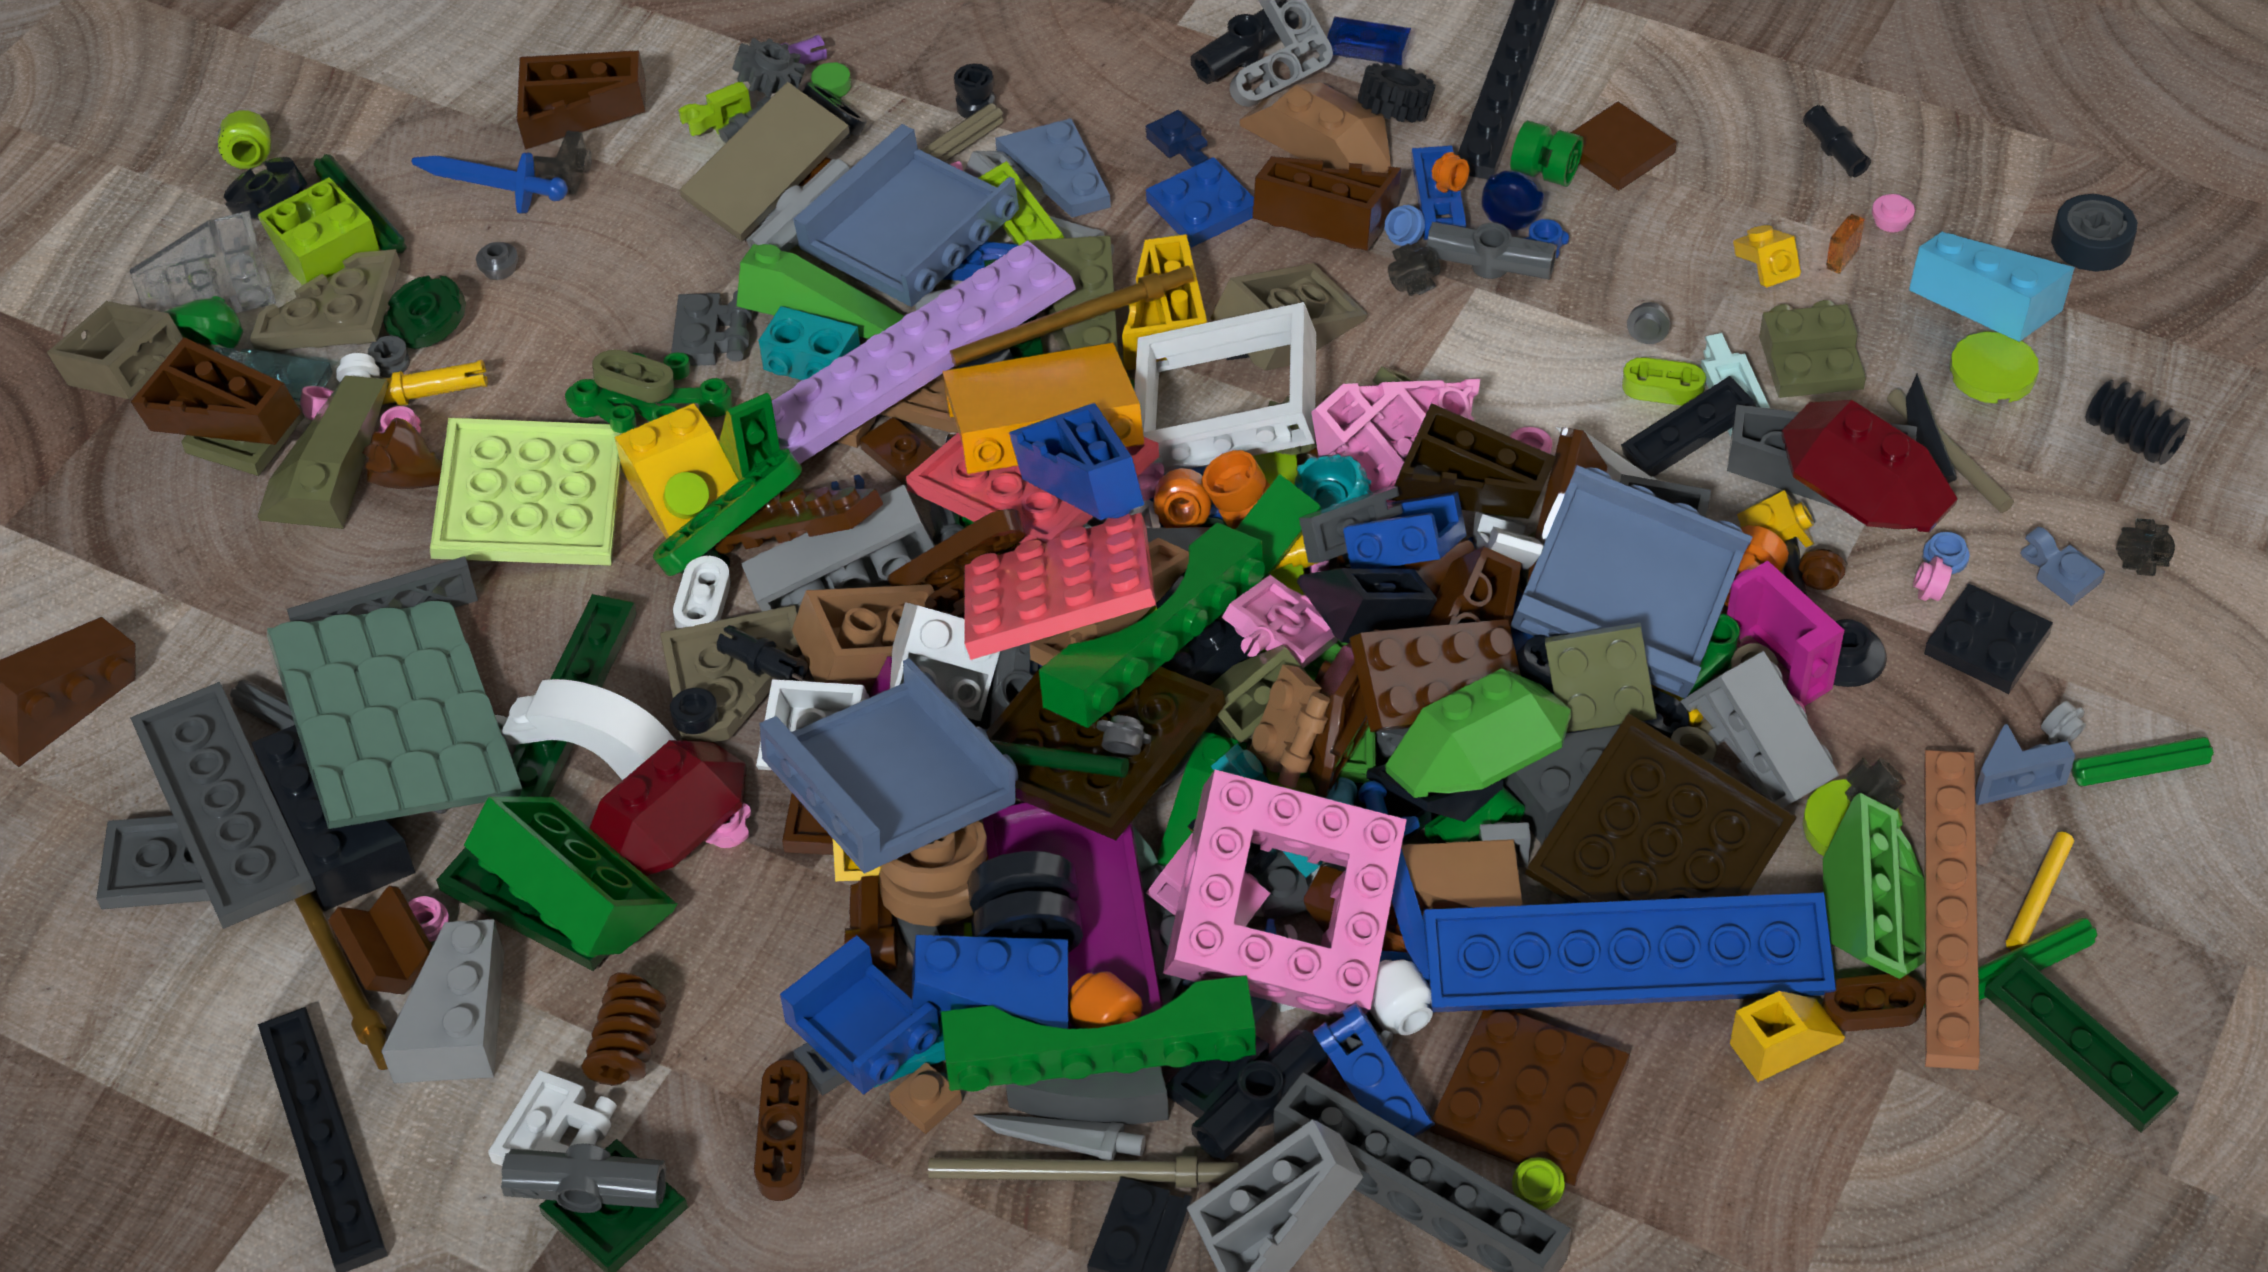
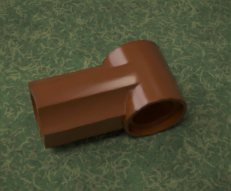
(872, 923)

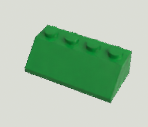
(567, 873)

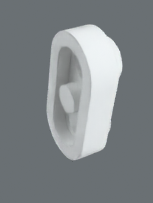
(698, 599)

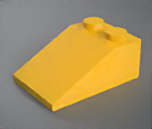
(669, 447)

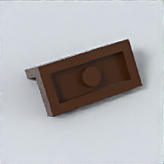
(383, 943)

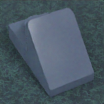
(2017, 772)

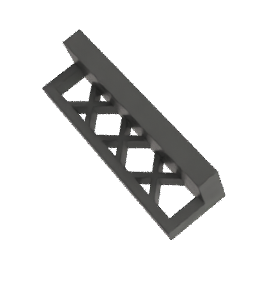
(439, 582)

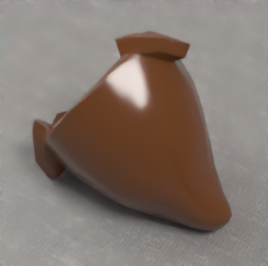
(401, 458)

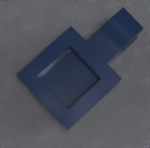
(1178, 135)

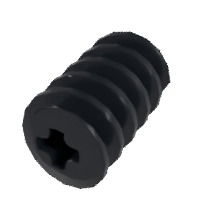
(2135, 423)

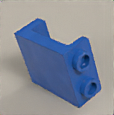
(1420, 534)
(858, 1017)

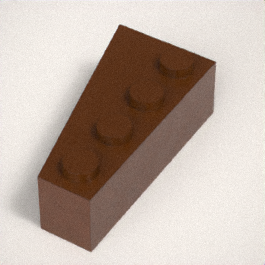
(1477, 589)

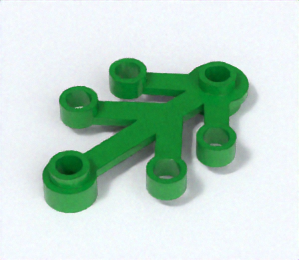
(590, 399)

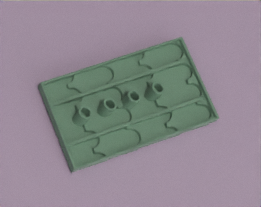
(391, 713)

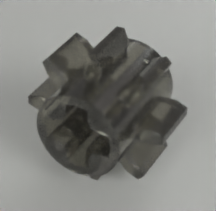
(1413, 269)
(2145, 547)
(1876, 781)

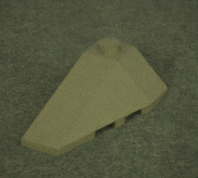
(325, 464)

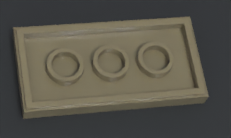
(764, 160)

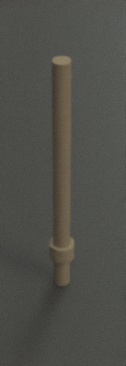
(1184, 1171)

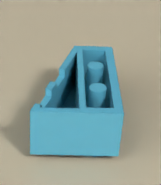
(1991, 284)

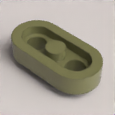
(633, 375)

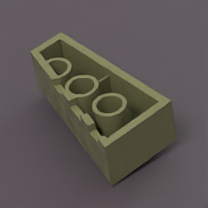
(1090, 266)

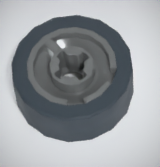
(2094, 232)

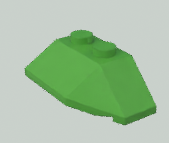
(1479, 735)
(1875, 890)

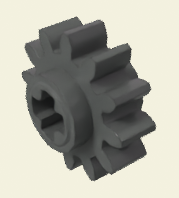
(768, 66)

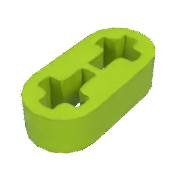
(1662, 381)

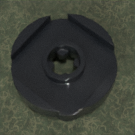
(266, 188)

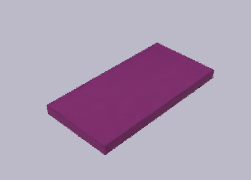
(1109, 897)

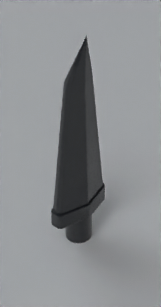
(1927, 433)

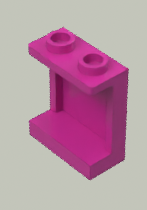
(1790, 626)

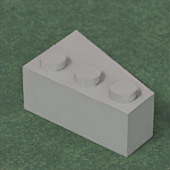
(1765, 730)
(452, 1010)
(1277, 1202)

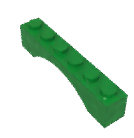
(1100, 672)
(1200, 1025)

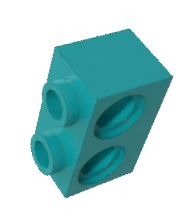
(804, 343)

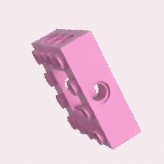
(1279, 968)

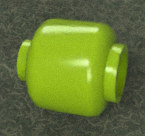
(244, 139)

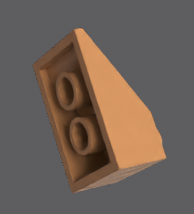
(852, 630)

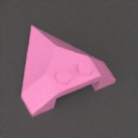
(1382, 421)

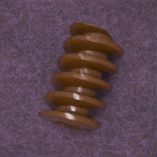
(624, 1030)

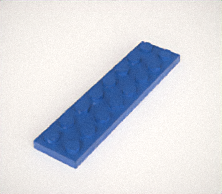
(1628, 952)

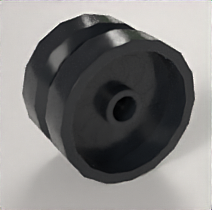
(1026, 898)

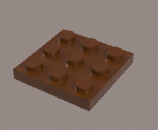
(1530, 1092)

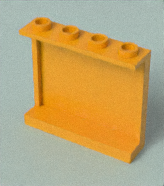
(1026, 390)

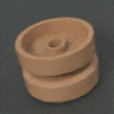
(931, 881)

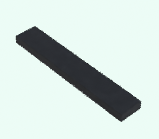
(322, 1141)

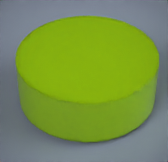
(686, 495)

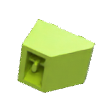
(318, 230)

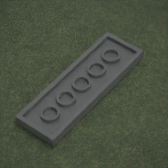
(222, 805)

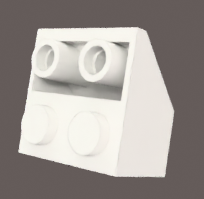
(938, 647)

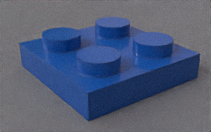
(1201, 201)

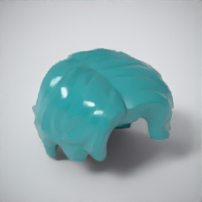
(1332, 479)

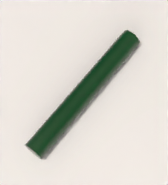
(1064, 759)

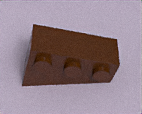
(60, 684)

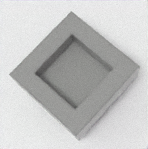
(1506, 831)

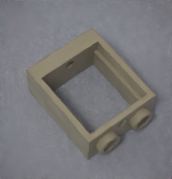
(119, 349)

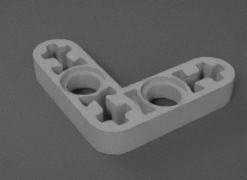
(1296, 44)

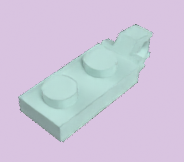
(1720, 364)

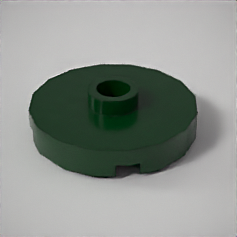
(425, 311)

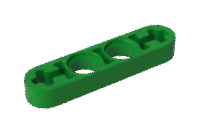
(727, 512)

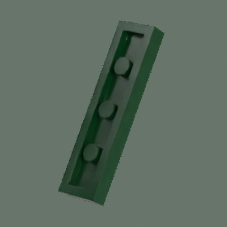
(490, 895)
(2081, 1044)

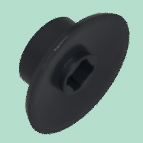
(1861, 657)

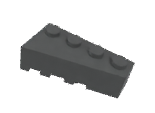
(1760, 452)

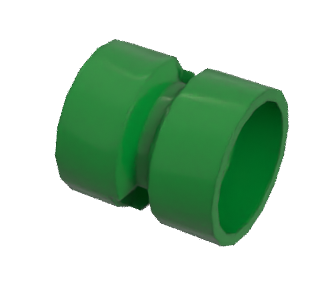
(1533, 149)

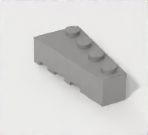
(841, 558)

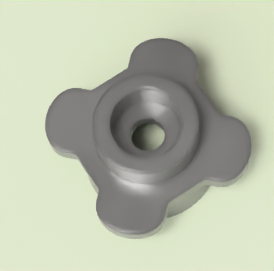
(1123, 735)

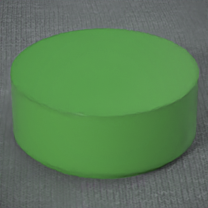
(833, 78)

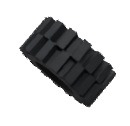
(1396, 92)

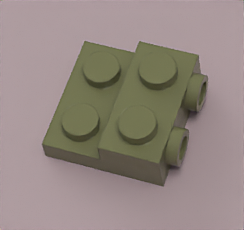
(1811, 349)

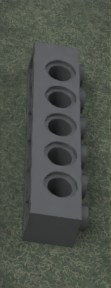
(1430, 1186)

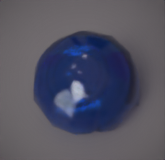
(1512, 200)

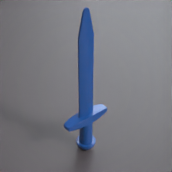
(521, 181)
(1403, 895)

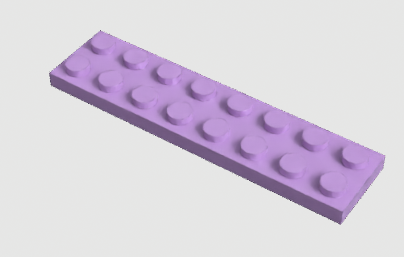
(916, 349)

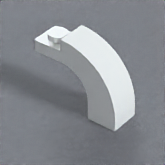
(590, 718)

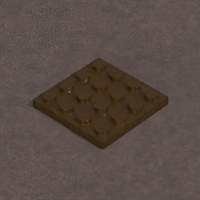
(1168, 707)
(1658, 827)

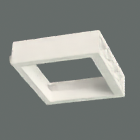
(1253, 430)

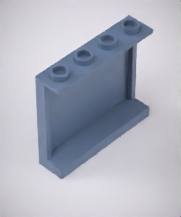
(903, 218)
(1631, 560)
(892, 770)

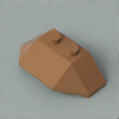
(1322, 126)

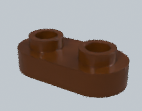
(1871, 1002)

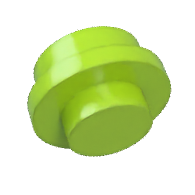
(1538, 1183)

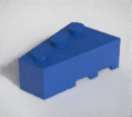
(1079, 462)
(1009, 973)

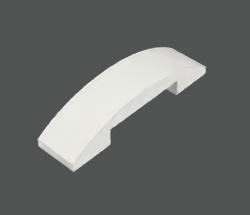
(1506, 537)

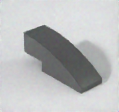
(1096, 1098)

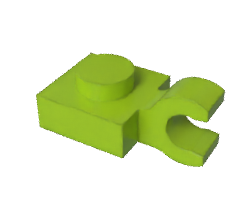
(719, 109)

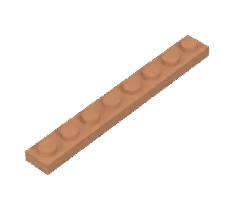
(1950, 911)

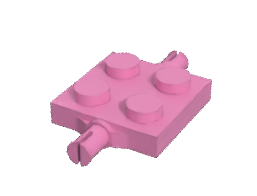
(1279, 616)

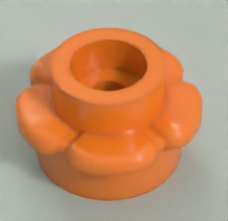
(1450, 172)

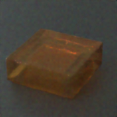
(1844, 243)

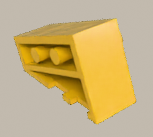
(1178, 307)

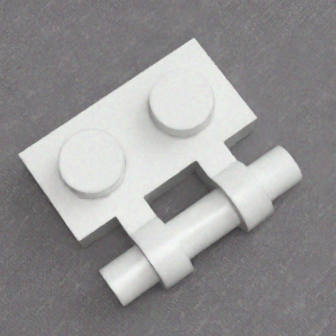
(546, 1113)

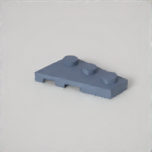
(1060, 164)

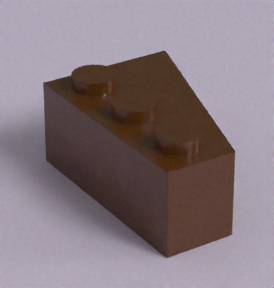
(577, 93)
(1326, 201)
(214, 398)

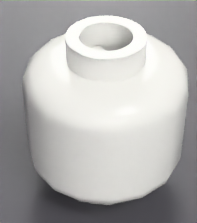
(1401, 998)

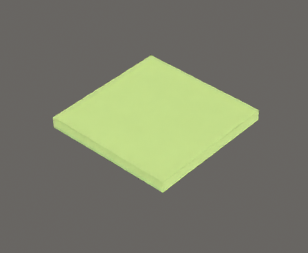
(527, 492)

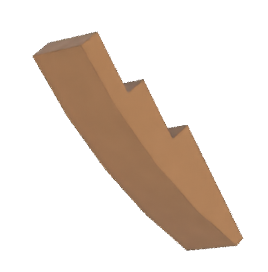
(1167, 566)

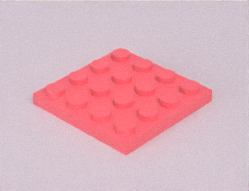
(974, 495)
(1057, 585)

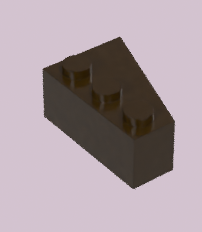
(1482, 464)

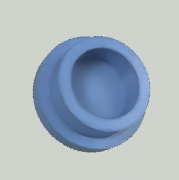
(1404, 225)
(1948, 547)

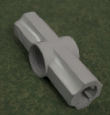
(780, 227)

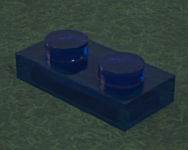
(1369, 40)

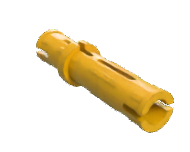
(434, 382)

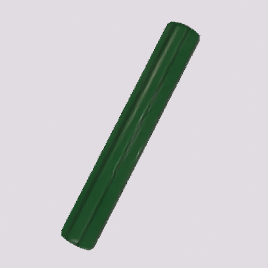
(386, 234)

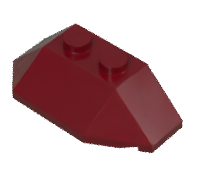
(1866, 467)
(671, 804)

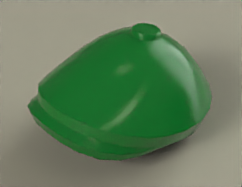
(208, 322)

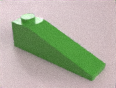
(783, 279)

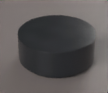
(694, 710)

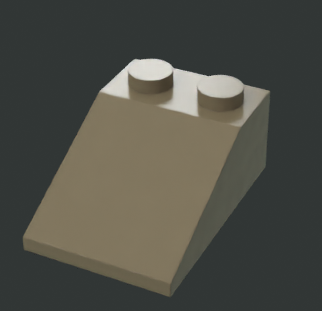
(1326, 303)

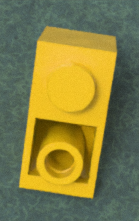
(1782, 1033)

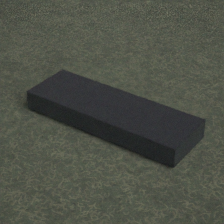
(1686, 428)

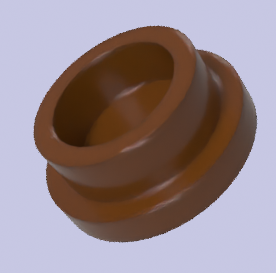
(1822, 569)

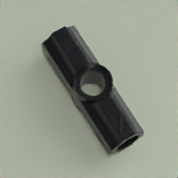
(1240, 45)
(1240, 1111)

